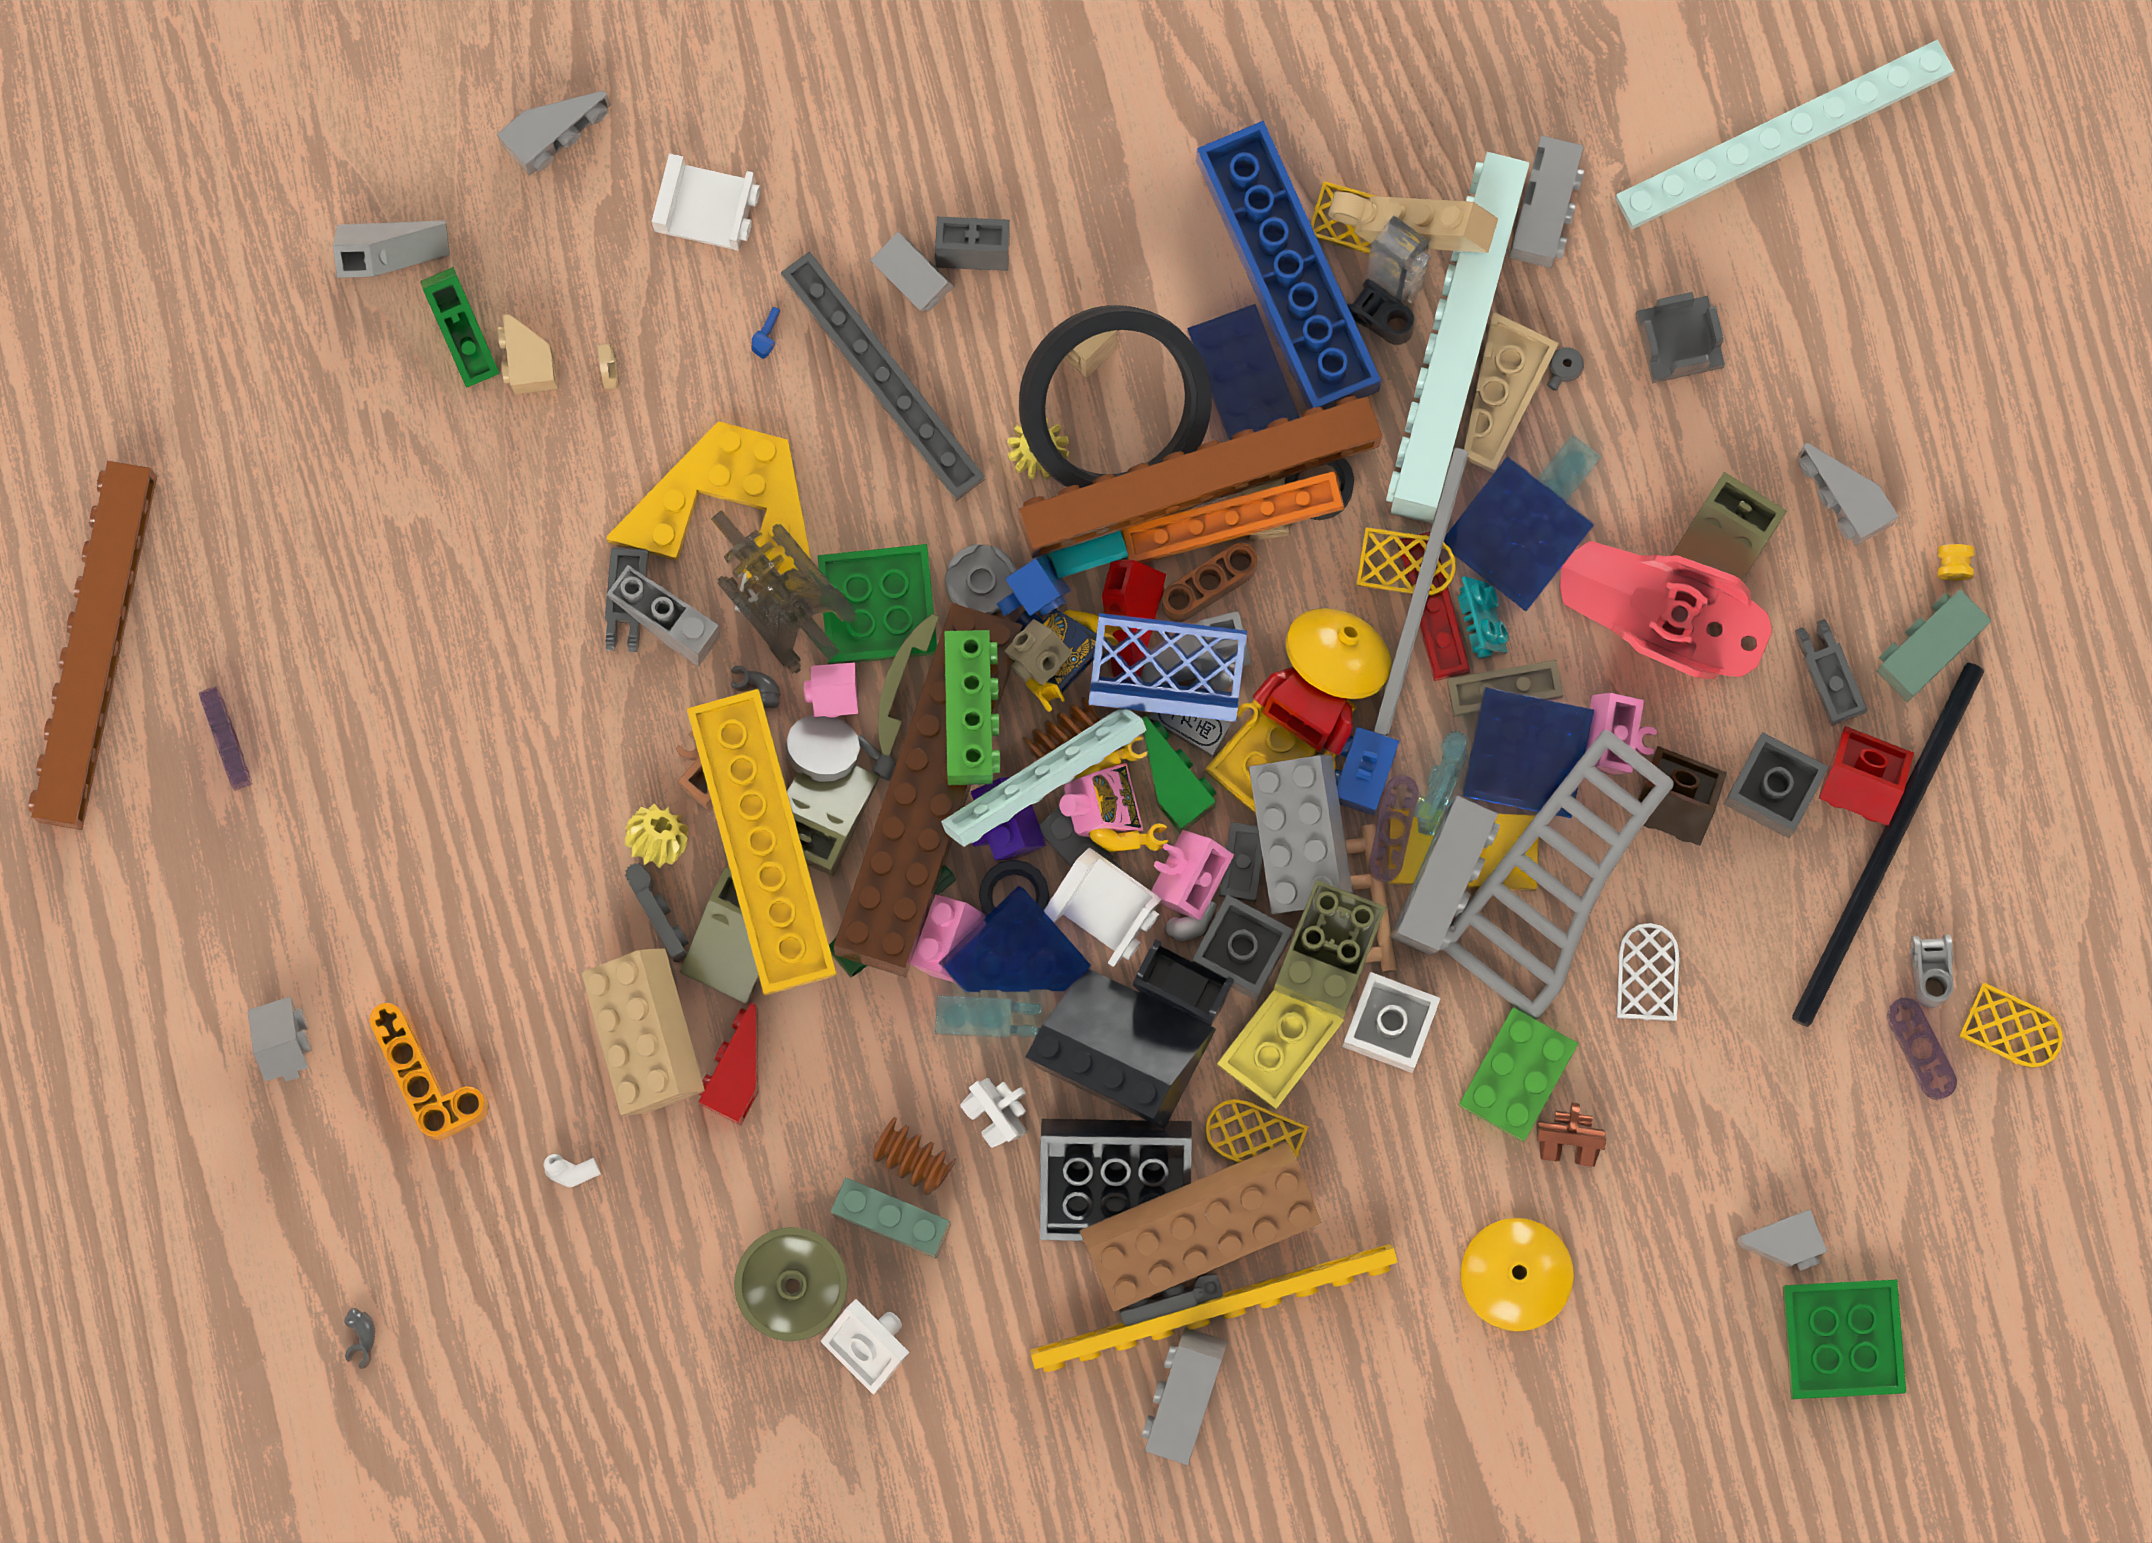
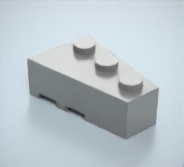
(1547, 202)
(1184, 1395)

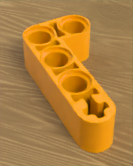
(418, 1069)

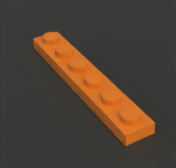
(1234, 518)

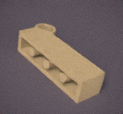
(1442, 222)

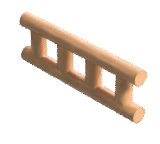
(1385, 948)

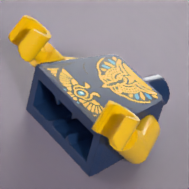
(1079, 634)

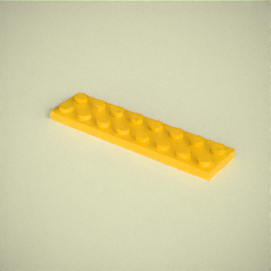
(761, 842)

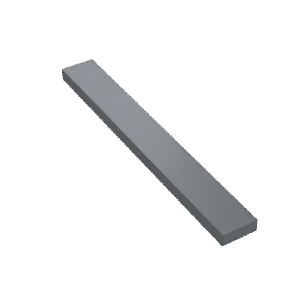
(1421, 592)

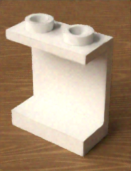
(705, 204)
(1105, 904)

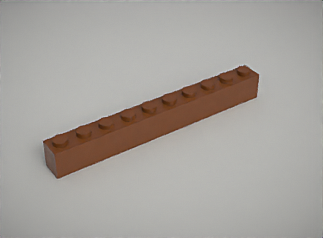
(1199, 476)
(93, 645)

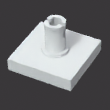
(866, 1345)

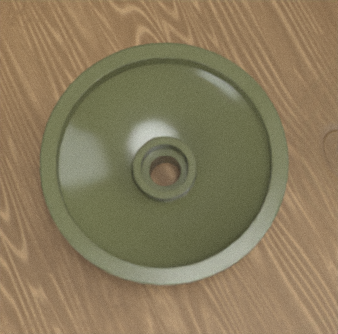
(763, 1280)

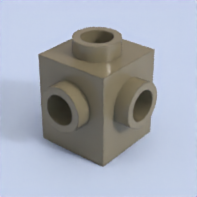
(1037, 653)

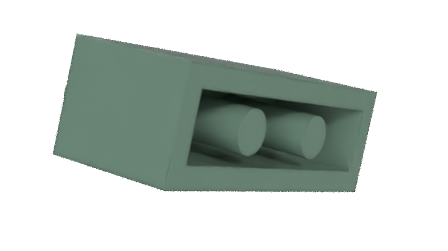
(1932, 644)
(890, 1218)

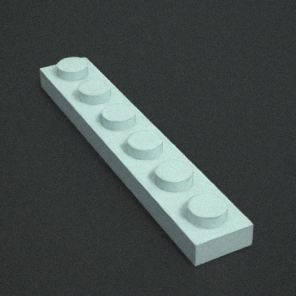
(1043, 776)

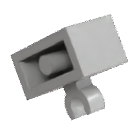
(279, 1039)

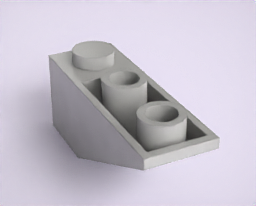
(544, 130)
(386, 247)
(1854, 498)
(665, 615)
(1190, 643)

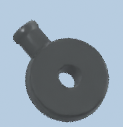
(1563, 373)

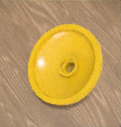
(1338, 653)
(1493, 1289)

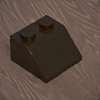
(1690, 802)

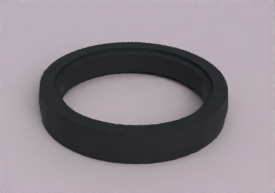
(1075, 331)

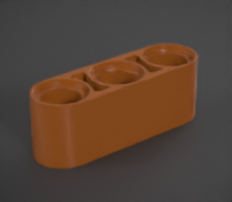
(1220, 568)

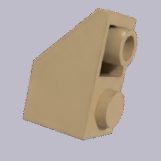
(529, 358)

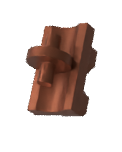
(1554, 1135)

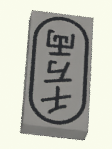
(1199, 732)

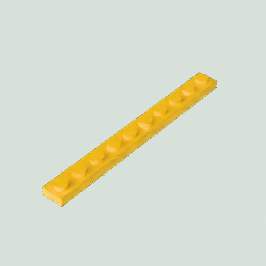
(1231, 1305)

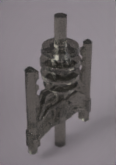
(787, 599)

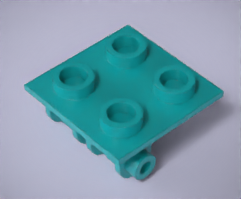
(1481, 601)

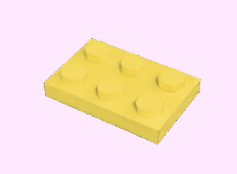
(1278, 1046)

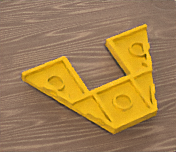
(727, 465)

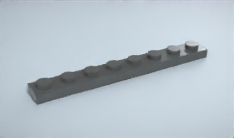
(883, 376)

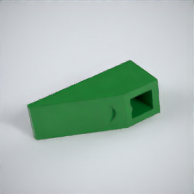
(1176, 788)

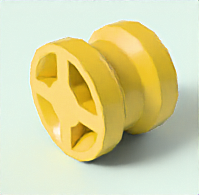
(1955, 562)

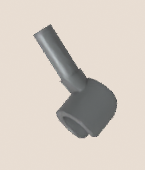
(884, 766)

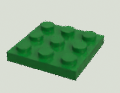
(889, 595)
(1844, 1339)

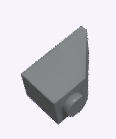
(1787, 1241)

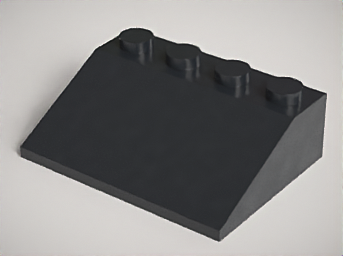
(1121, 1046)
(1106, 1168)

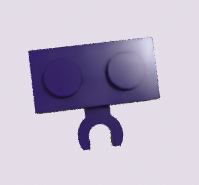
(1015, 837)

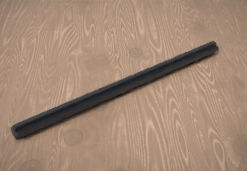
(1887, 845)

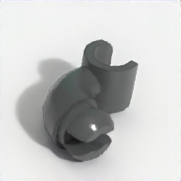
(767, 686)
(365, 1329)

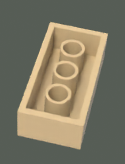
(642, 1031)

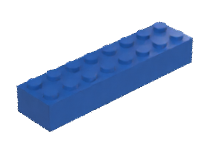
(1287, 268)

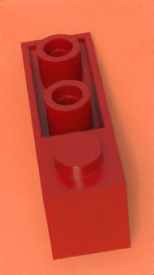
(1133, 592)
(735, 1079)

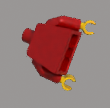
(1303, 710)

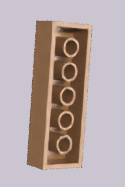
(1200, 1226)

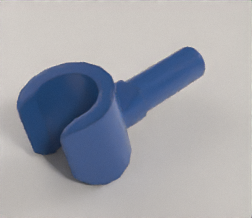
(761, 343)

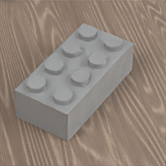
(1299, 829)
(1444, 875)

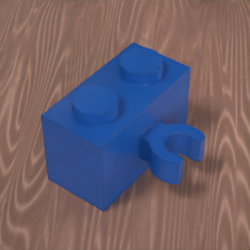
(1035, 588)
(1365, 770)

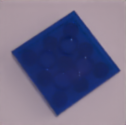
(1517, 533)
(1524, 749)

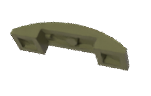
(888, 725)

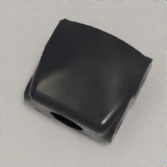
(1182, 984)

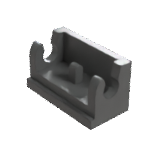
(972, 243)

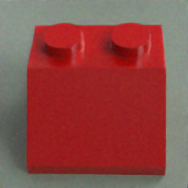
(1866, 776)

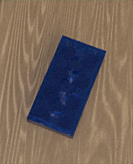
(1243, 371)

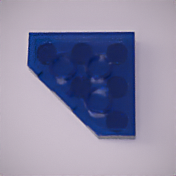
(1015, 951)

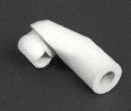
(568, 1173)

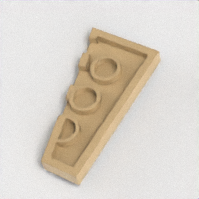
(1507, 382)

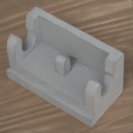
(912, 272)

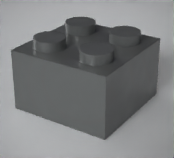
(1776, 785)
(1243, 946)

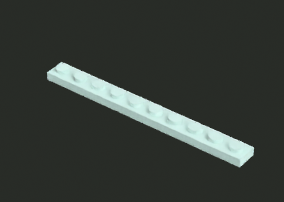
(1784, 134)

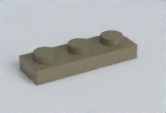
(1532, 680)

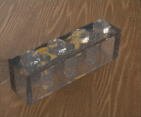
(1399, 260)

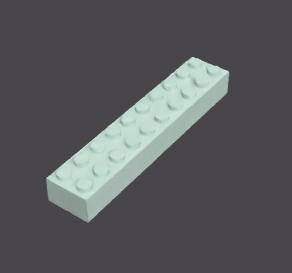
(1455, 347)

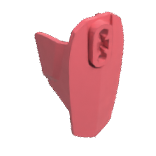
(1666, 608)

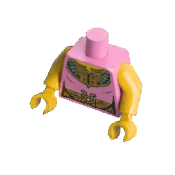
(1106, 807)

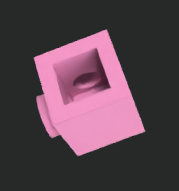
(832, 690)

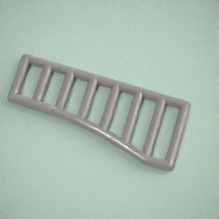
(1581, 906)

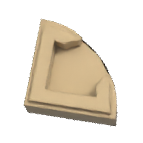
(608, 366)

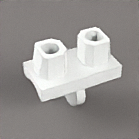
(1001, 1106)

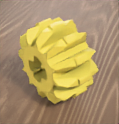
(1025, 456)
(656, 835)

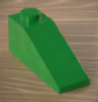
(459, 327)

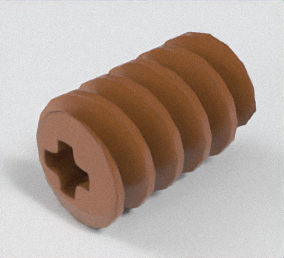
(1067, 729)
(912, 1157)

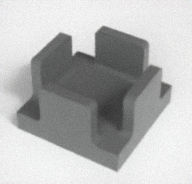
(1681, 337)

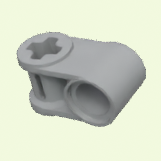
(1932, 961)

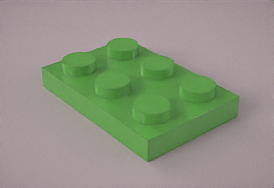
(1518, 1074)

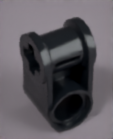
(1376, 308)

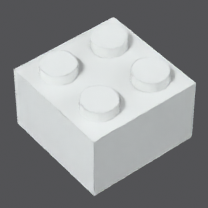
(1391, 1022)

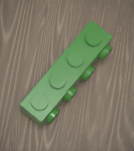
(969, 707)

